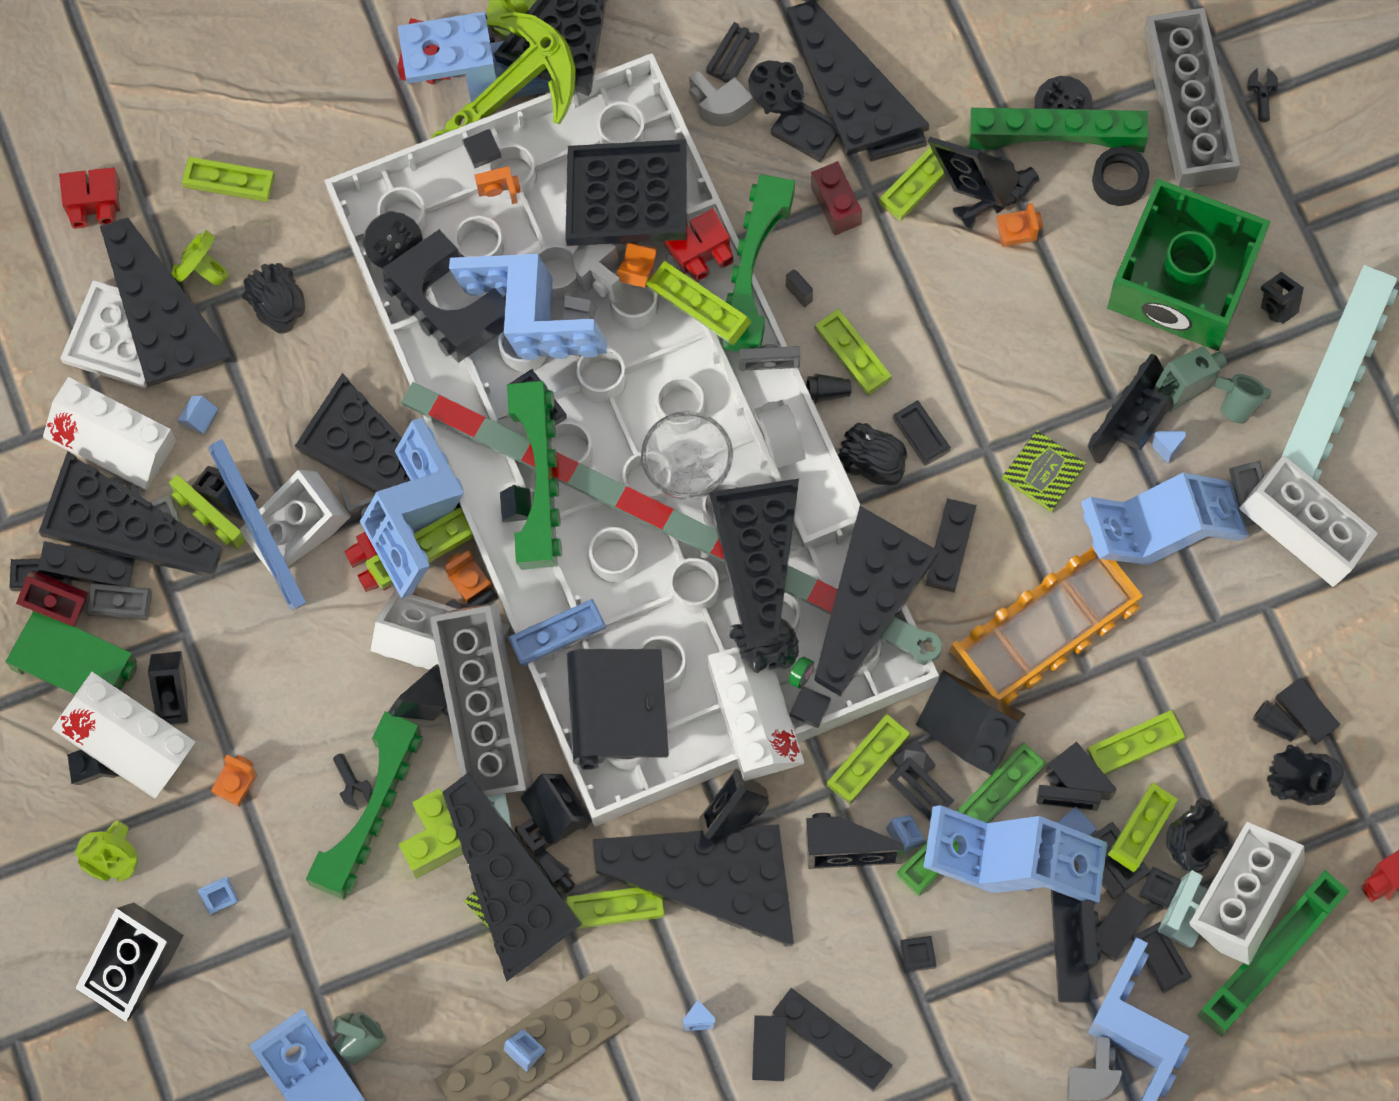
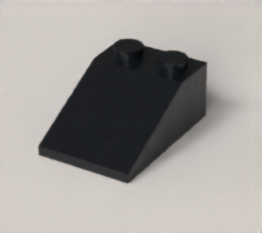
(976, 172)
(970, 722)
(841, 843)
(129, 959)

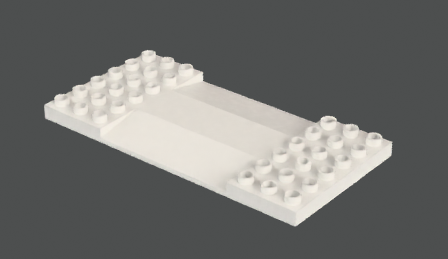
(656, 364)

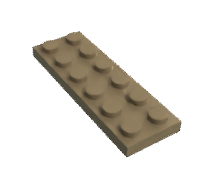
(565, 1027)

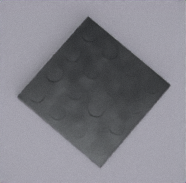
(626, 192)

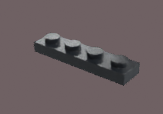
(832, 1040)

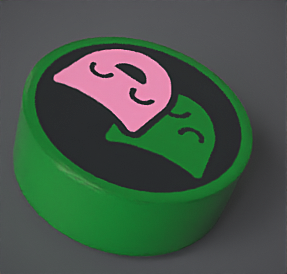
(801, 672)

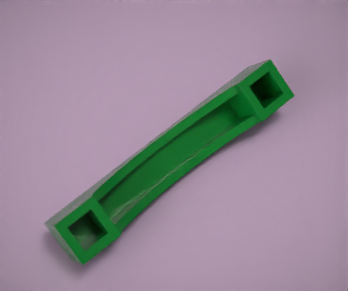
(1007, 126)
(771, 203)
(537, 542)
(337, 867)
(1273, 953)

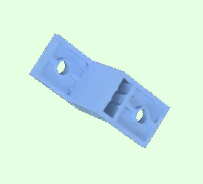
(462, 50)
(528, 306)
(411, 506)
(1164, 519)
(1015, 854)
(1139, 1032)
(309, 1073)

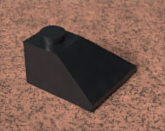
(734, 806)

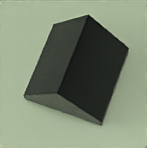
(515, 503)

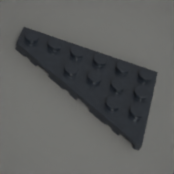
(581, 27)
(727, 877)

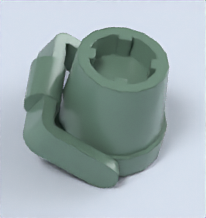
(1242, 396)
(358, 1036)

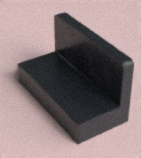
(554, 807)

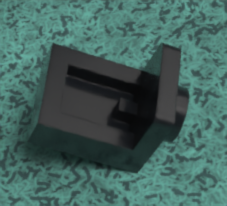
(85, 768)

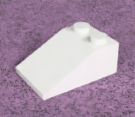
(300, 516)

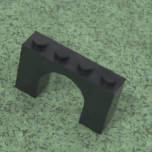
(457, 331)

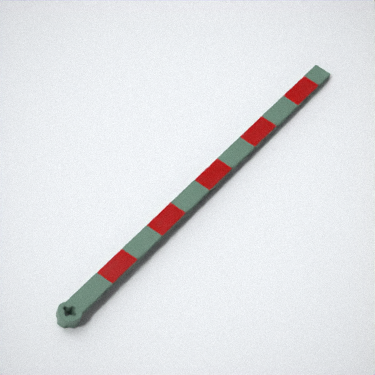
(640, 507)

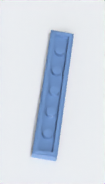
(256, 524)

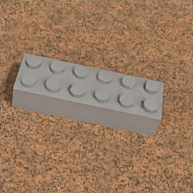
(1191, 98)
(481, 698)

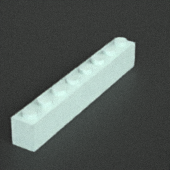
(1340, 369)

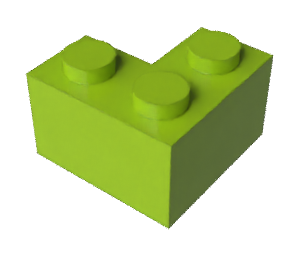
(438, 841)

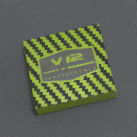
(1044, 471)

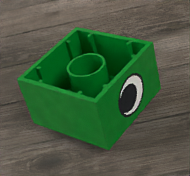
(1187, 264)

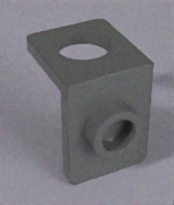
(355, 510)

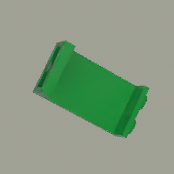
(68, 655)

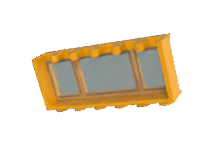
(1047, 625)

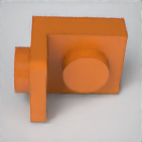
(496, 181)
(1019, 226)
(637, 264)
(466, 576)
(235, 779)

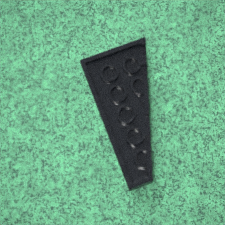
(855, 92)
(163, 321)
(354, 440)
(111, 518)
(755, 542)
(874, 586)
(513, 891)

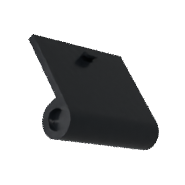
(611, 705)

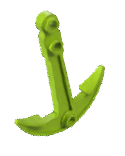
(531, 63)

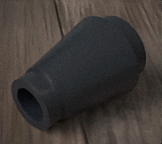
(827, 387)
(1276, 721)

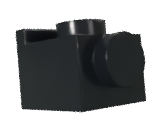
(1279, 306)

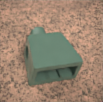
(1190, 375)

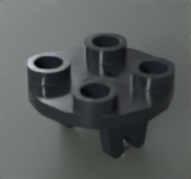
(766, 89)
(1054, 90)
(402, 231)

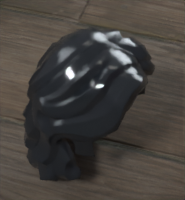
(274, 297)
(873, 455)
(781, 654)
(1304, 776)
(1196, 836)

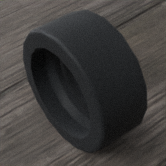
(1126, 156)

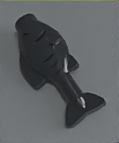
(968, 215)

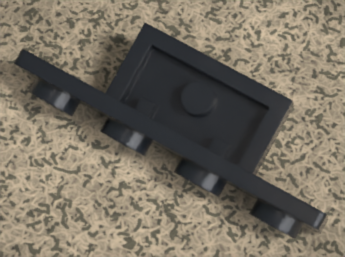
(1134, 414)
(1074, 946)

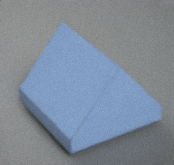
(198, 414)
(1168, 443)
(905, 831)
(218, 895)
(698, 1019)
(523, 1049)

